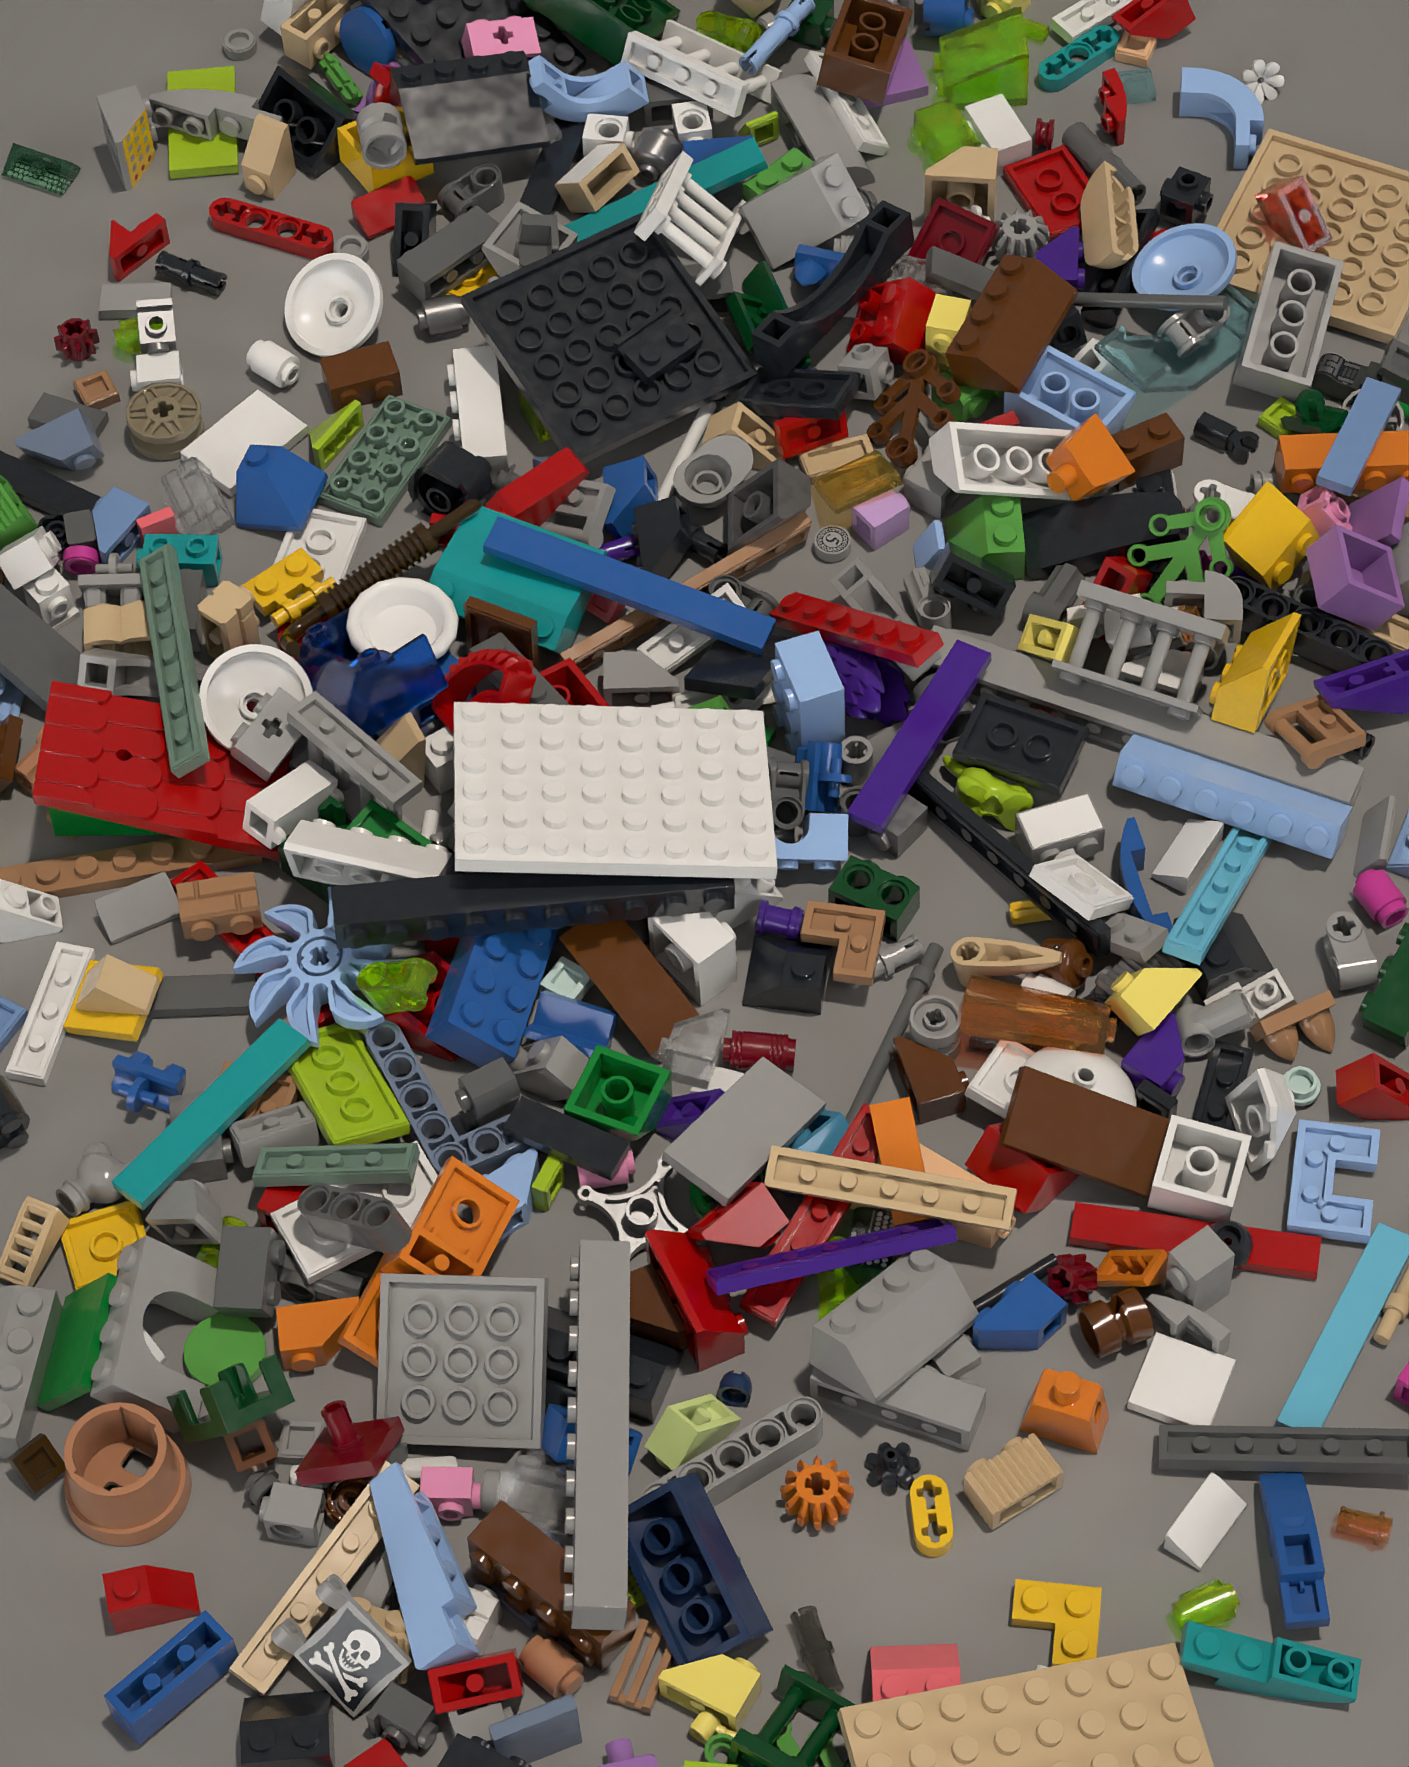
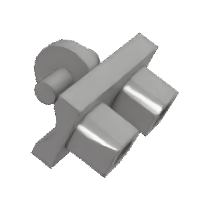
(111, 580)

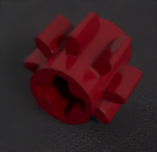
(76, 339)
(1073, 1278)

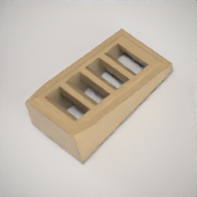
(24, 1225)

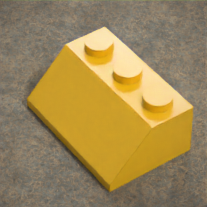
(1255, 675)

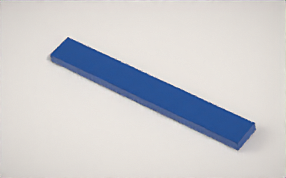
(629, 585)

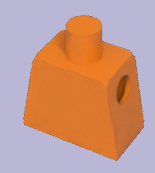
(1087, 461)
(1067, 1410)

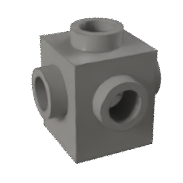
(874, 367)

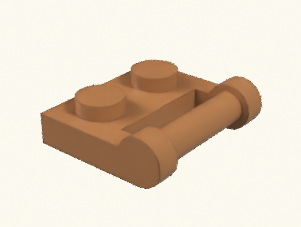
(1328, 726)

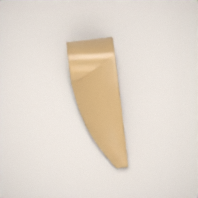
(999, 958)

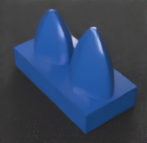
(814, 264)

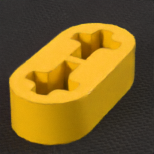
(940, 1514)

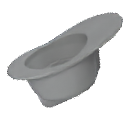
(713, 471)

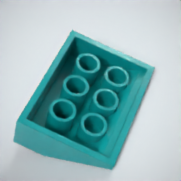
(469, 571)

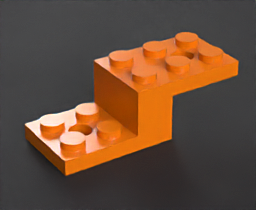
(437, 1245)

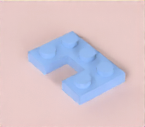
(1318, 1151)

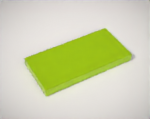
(196, 155)
(347, 1090)

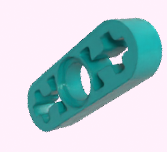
(1071, 71)

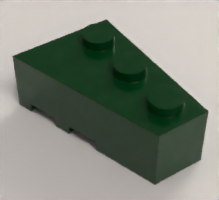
(1388, 1007)

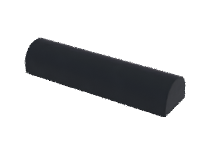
(1120, 278)

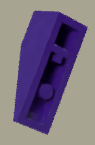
(1370, 686)

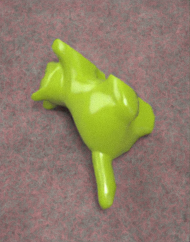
(988, 794)

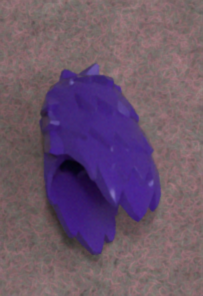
(870, 685)

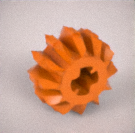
(817, 1477)

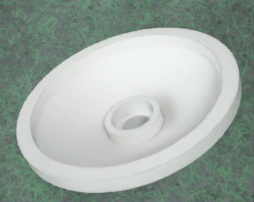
(321, 295)
(244, 677)
(1096, 1070)

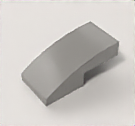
(1180, 1319)

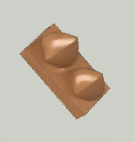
(1313, 1018)

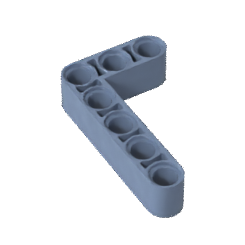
(432, 1118)

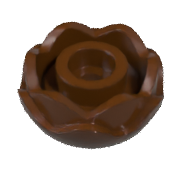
(339, 1494)

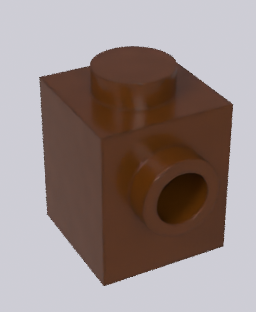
(252, 1446)

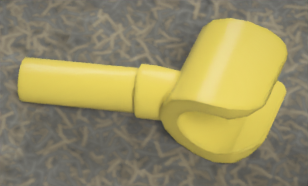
(707, 1725)

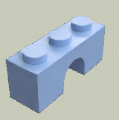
(821, 844)

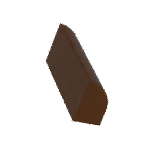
(630, 980)

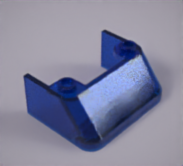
(369, 685)

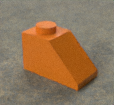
(311, 1332)

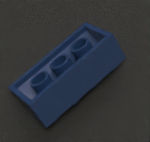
(691, 1573)

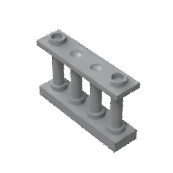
(1133, 612)
(353, 758)

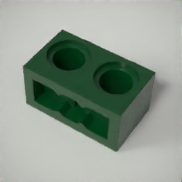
(877, 891)

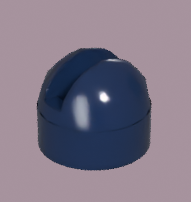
(728, 1388)

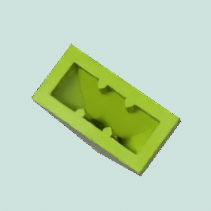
(335, 434)

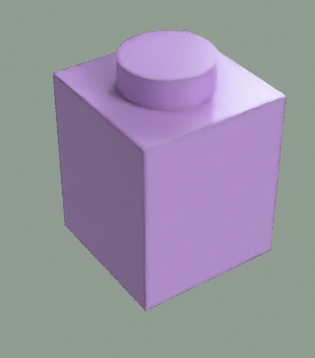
(881, 518)

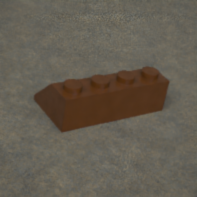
(1010, 325)

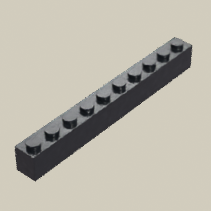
(512, 903)

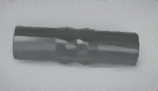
(1093, 152)

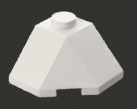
(1264, 1110)

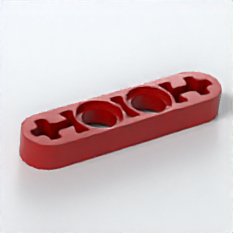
(227, 211)

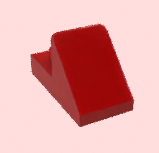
(136, 247)
(805, 434)

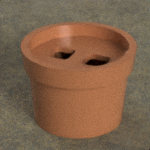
(140, 1505)

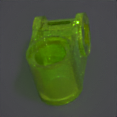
(728, 29)
(397, 984)

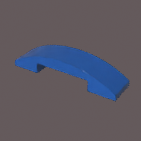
(1131, 861)

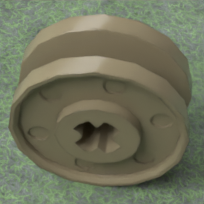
(164, 420)

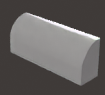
(814, 124)

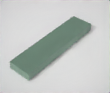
(336, 1164)

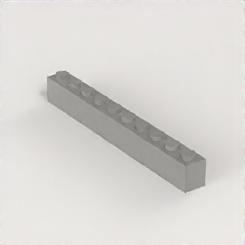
(600, 1437)

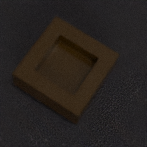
(37, 1463)

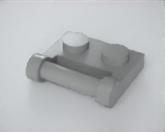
(587, 502)

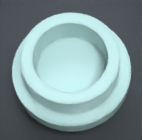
(1303, 1084)

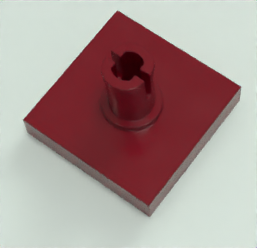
(348, 1448)

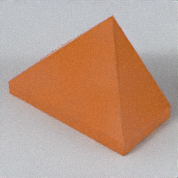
(1133, 1268)

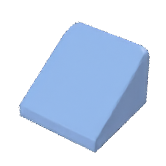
(929, 546)

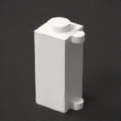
(292, 798)

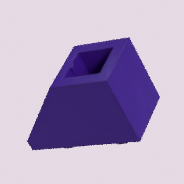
(1063, 257)

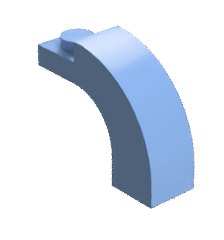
(573, 97)
(1227, 101)

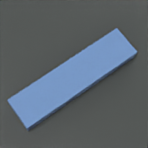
(1358, 436)

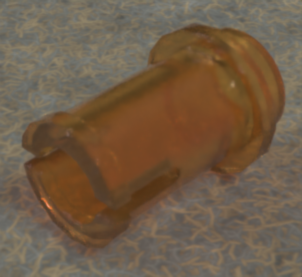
(1364, 1525)

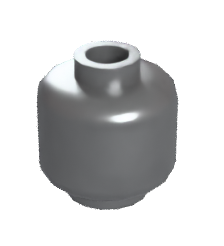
(655, 152)

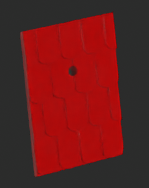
(110, 774)

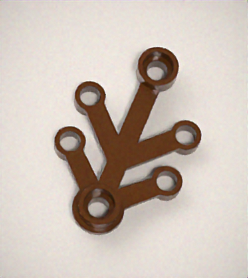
(918, 369)

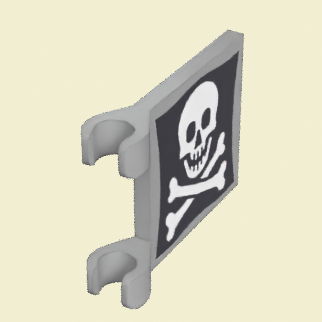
(348, 1653)

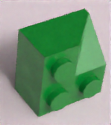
(620, 1094)

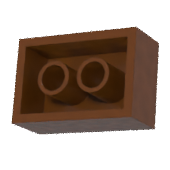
(864, 48)

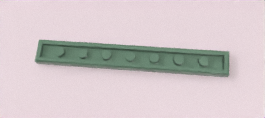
(174, 661)

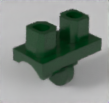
(1313, 415)

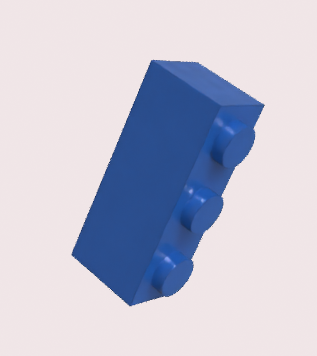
(171, 1677)

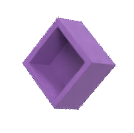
(1354, 577)

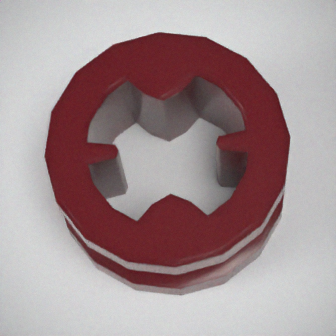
(1044, 134)

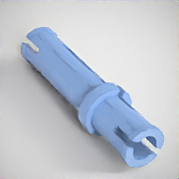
(785, 25)

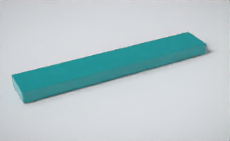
(711, 174)
(210, 1114)

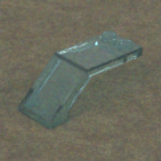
(1153, 359)

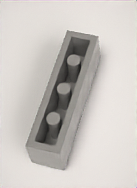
(922, 1404)

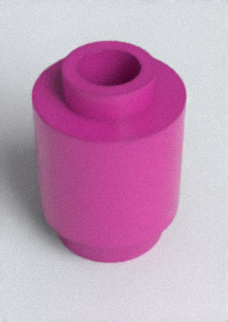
(1380, 898)

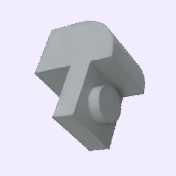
(1215, 599)

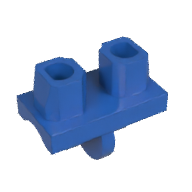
(824, 775)
(144, 1083)

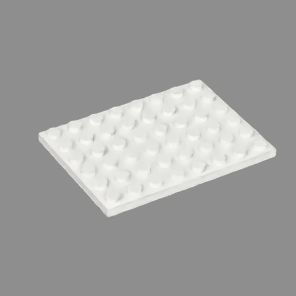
(612, 791)

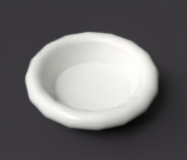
(399, 611)

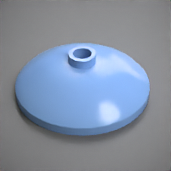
(1185, 262)

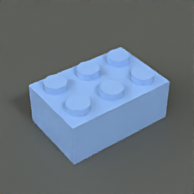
(807, 692)

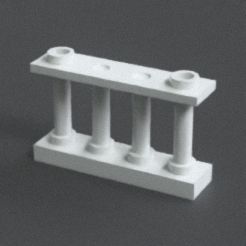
(698, 68)
(663, 208)

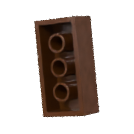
(530, 1571)

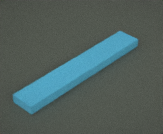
(1216, 895)
(1347, 1330)

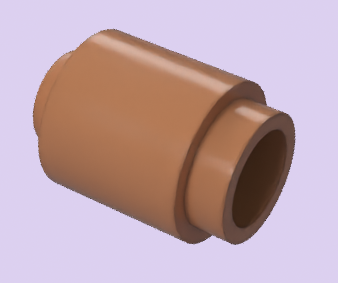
(551, 1666)

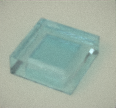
(1138, 85)

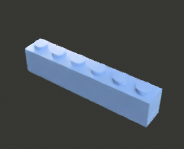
(1232, 796)

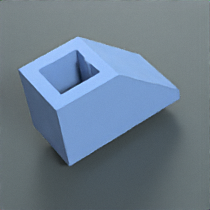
(517, 1178)

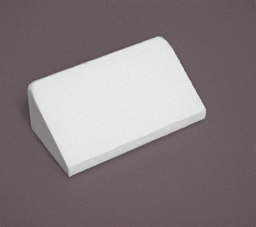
(1189, 853)
(1204, 1522)

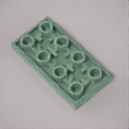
(382, 460)

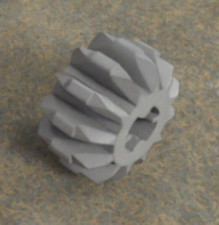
(1020, 235)

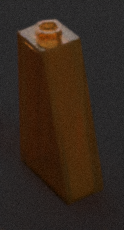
(1035, 1017)

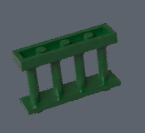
(800, 1691)

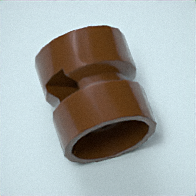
(1112, 1323)

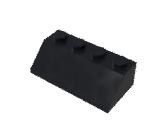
(650, 1365)

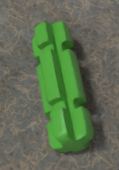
(340, 79)

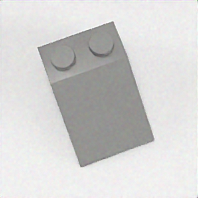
(804, 209)

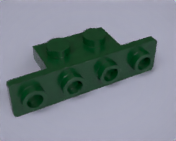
(759, 301)

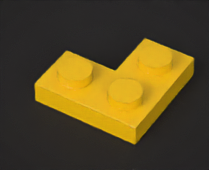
(1064, 1608)

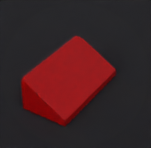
(376, 209)

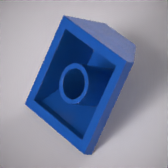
(276, 489)

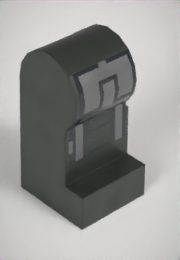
(1340, 378)

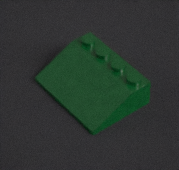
(606, 23)

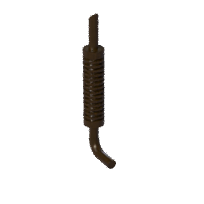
(382, 568)

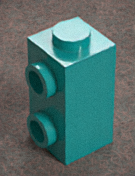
(193, 553)

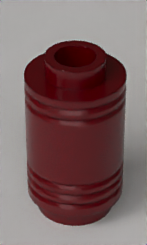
(748, 1047)

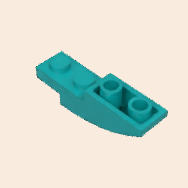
(1270, 1669)

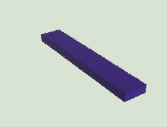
(919, 736)
(830, 1255)

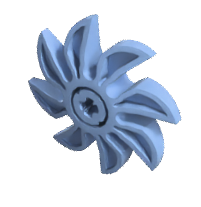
(308, 973)

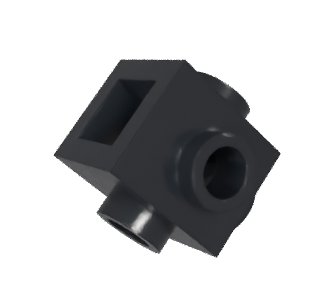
(1185, 190)

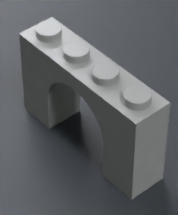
(125, 1365)

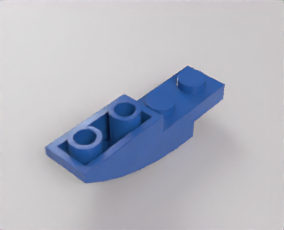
(1295, 1550)

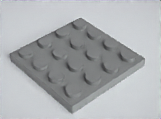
(464, 1359)

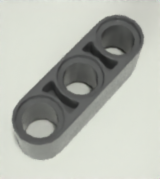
(354, 1218)

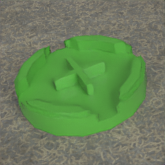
(221, 1343)

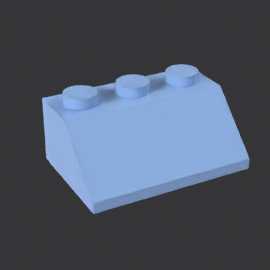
(1066, 393)

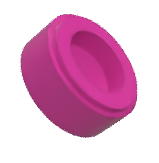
(80, 559)

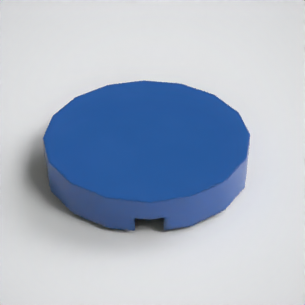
(366, 38)

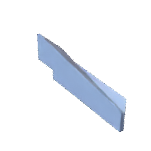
(424, 1573)

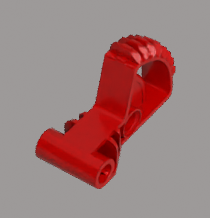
(470, 670)

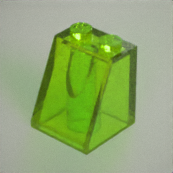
(984, 61)

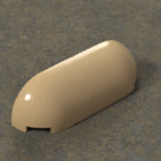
(1108, 220)

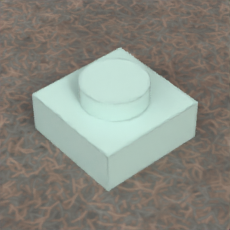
(567, 980)

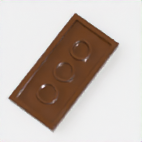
(1084, 1131)

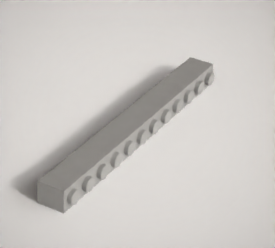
(1117, 716)

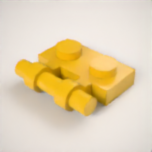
(285, 581)

